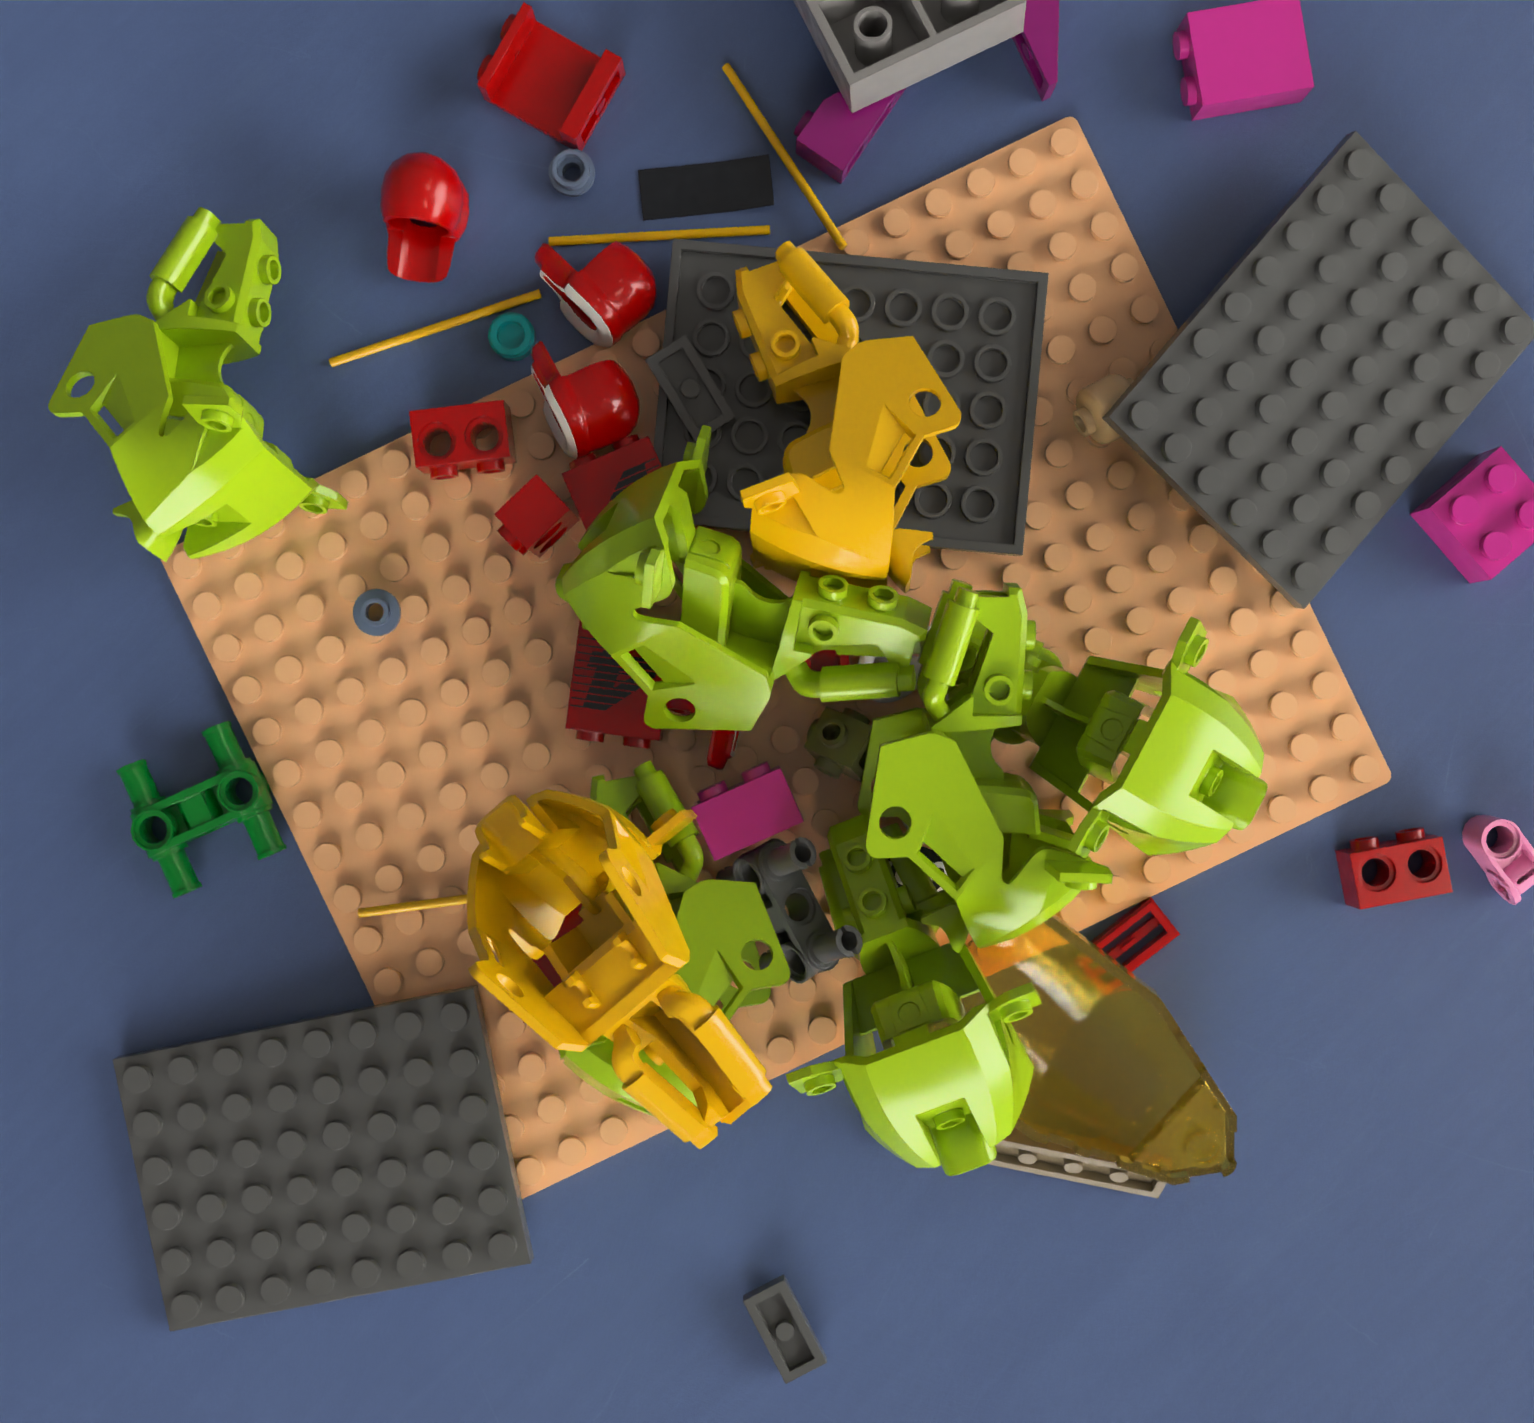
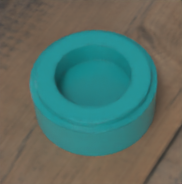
(511, 336)

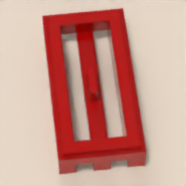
(1127, 921)

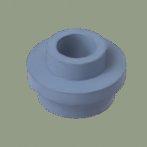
(571, 158)
(391, 614)

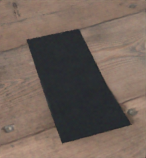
(706, 188)

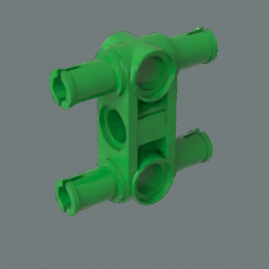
(200, 809)

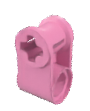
(1506, 863)

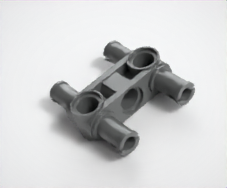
(805, 934)

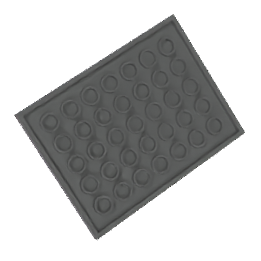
(970, 322)
(1323, 371)
(323, 1158)

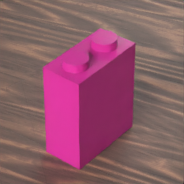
(1243, 58)

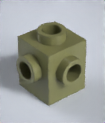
(839, 742)

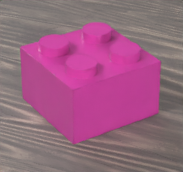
(1481, 515)
(746, 811)

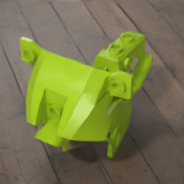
(189, 440)
(733, 621)
(1186, 769)
(940, 779)
(716, 920)
(929, 1090)

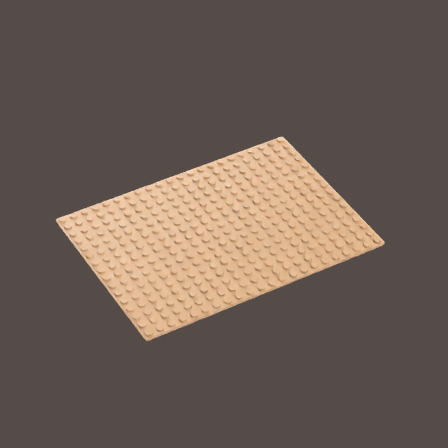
(416, 734)

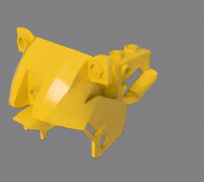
(840, 478)
(614, 964)

